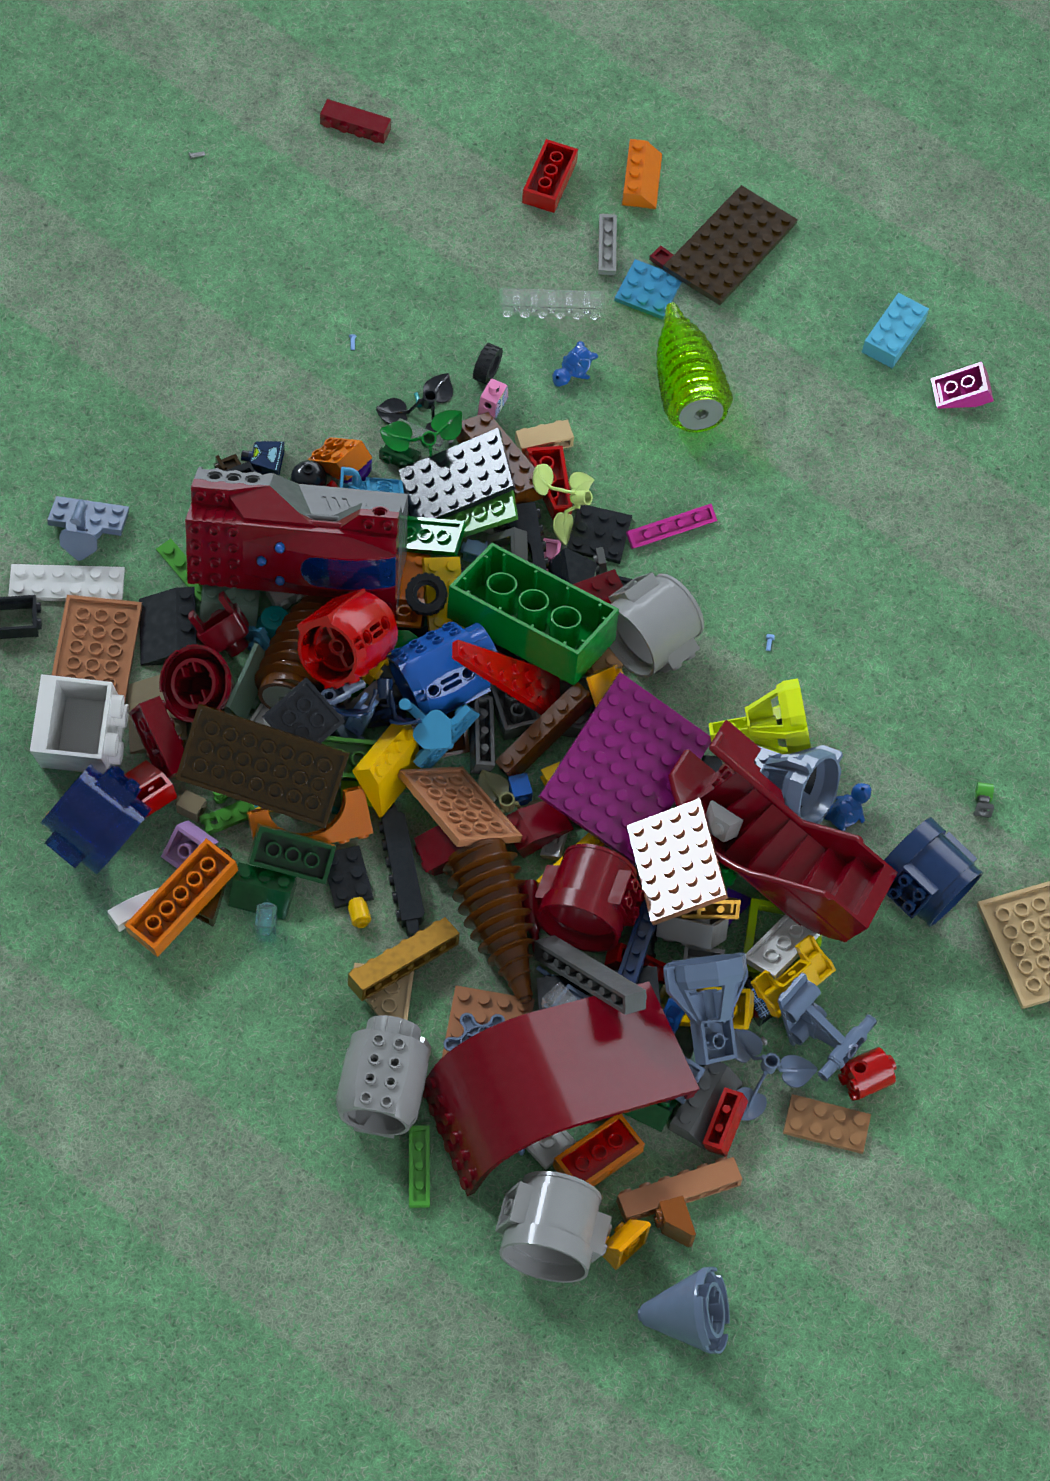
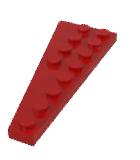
(517, 678)

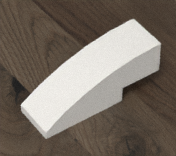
(124, 911)

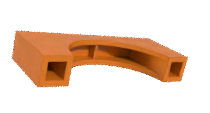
(350, 822)

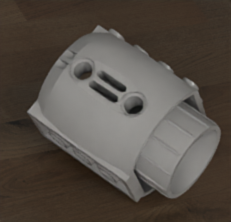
(383, 1077)

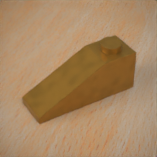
(724, 909)

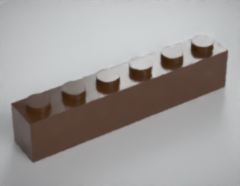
(545, 731)

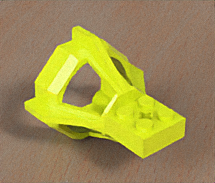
(761, 722)

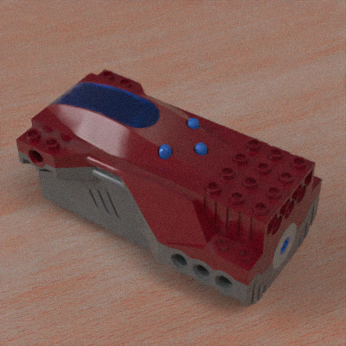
(294, 536)

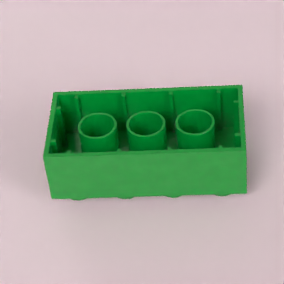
(533, 613)

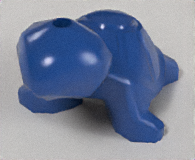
(574, 364)
(848, 808)

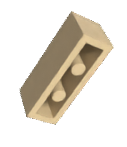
(545, 435)

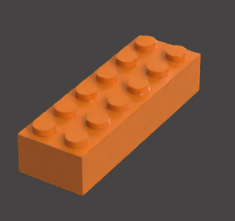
(181, 897)

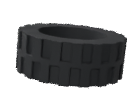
(487, 363)
(429, 608)

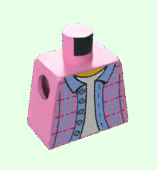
(494, 394)

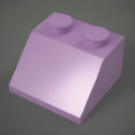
(183, 842)

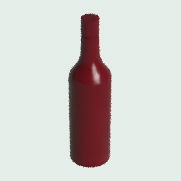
(531, 888)

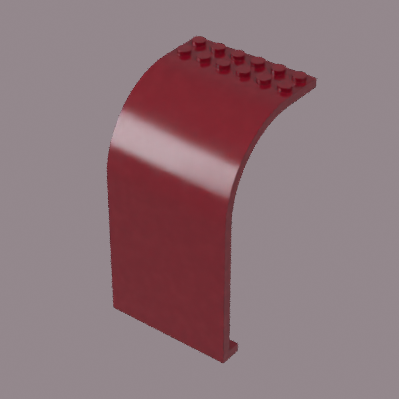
(551, 1076)

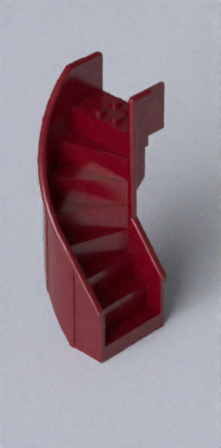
(803, 868)

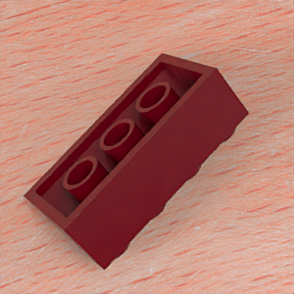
(158, 735)

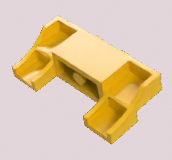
(812, 963)

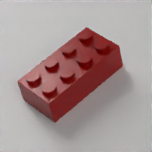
(550, 176)

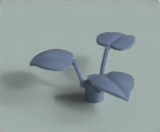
(795, 1070)

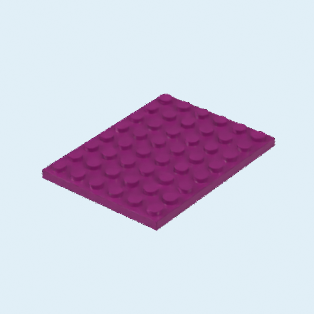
(622, 764)

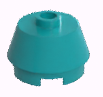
(271, 619)

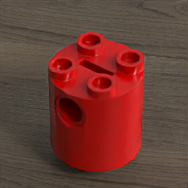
(868, 1073)

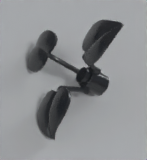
(434, 390)

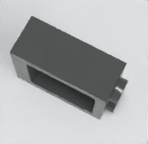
(512, 536)

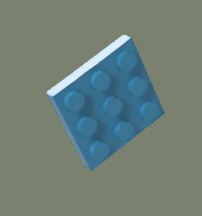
(647, 289)

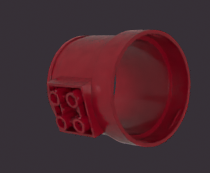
(589, 897)

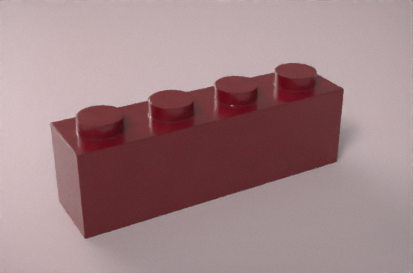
(355, 121)

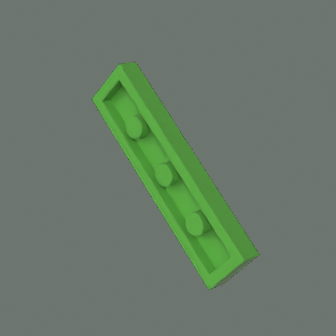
(419, 1167)

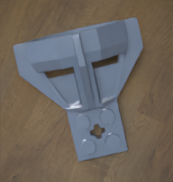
(792, 772)
(709, 1009)

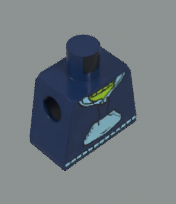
(265, 457)

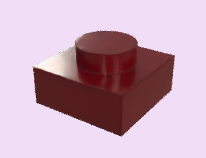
(660, 256)

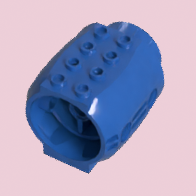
(430, 675)

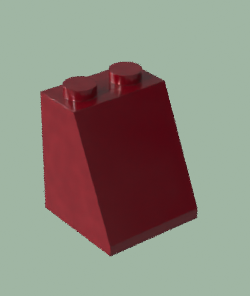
(434, 849)

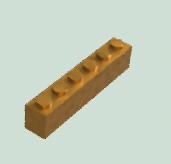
(403, 958)

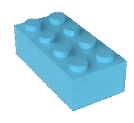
(895, 330)

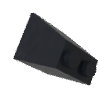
(572, 566)

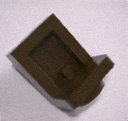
(226, 463)

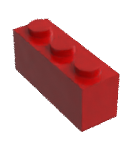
(725, 1122)

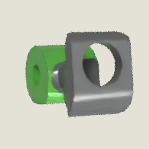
(984, 795)

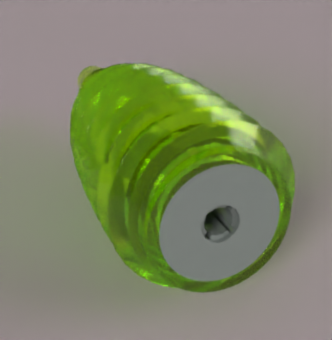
(690, 375)

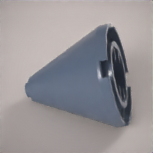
(691, 1311)

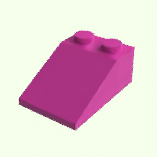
(963, 388)

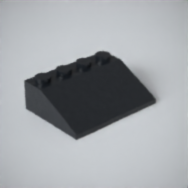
(166, 624)

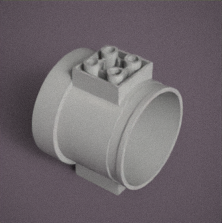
(655, 624)
(552, 1227)

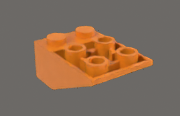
(341, 453)

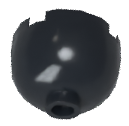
(309, 473)

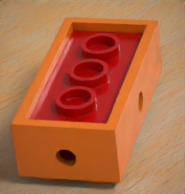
(601, 1151)

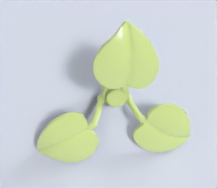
(580, 495)

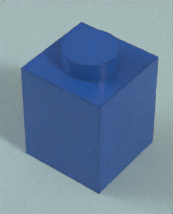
(520, 787)

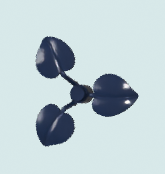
(385, 690)

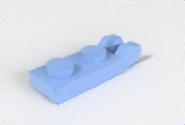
(359, 724)

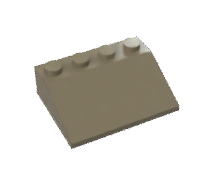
(143, 691)

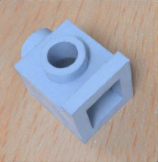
(472, 549)

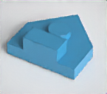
(258, 636)

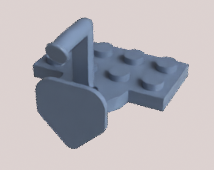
(85, 523)

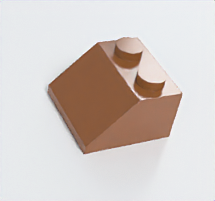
(675, 1221)

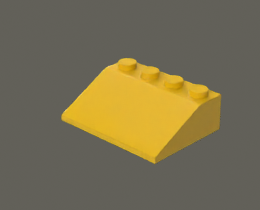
(381, 765)

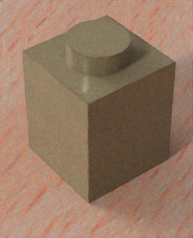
(191, 805)

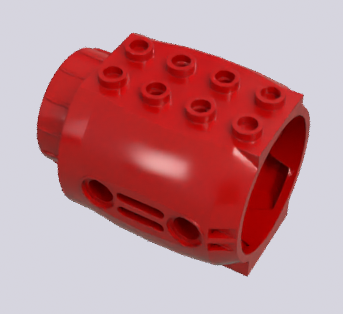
(346, 638)

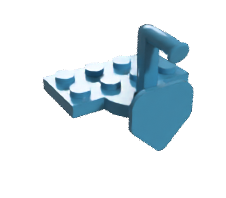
(371, 483)
(437, 731)

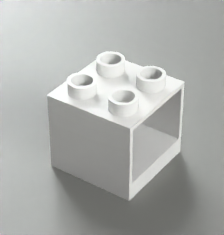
(78, 724)

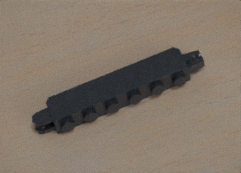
(403, 870)

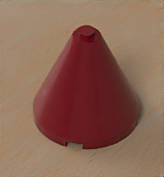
(194, 678)

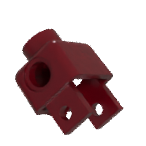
(224, 628)

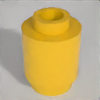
(359, 912)

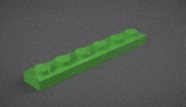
(178, 562)

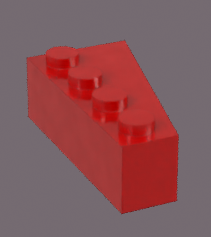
(554, 457)

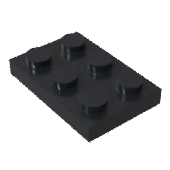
(348, 877)

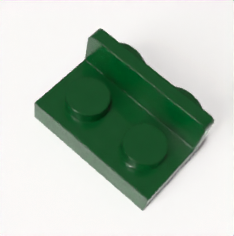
(400, 459)

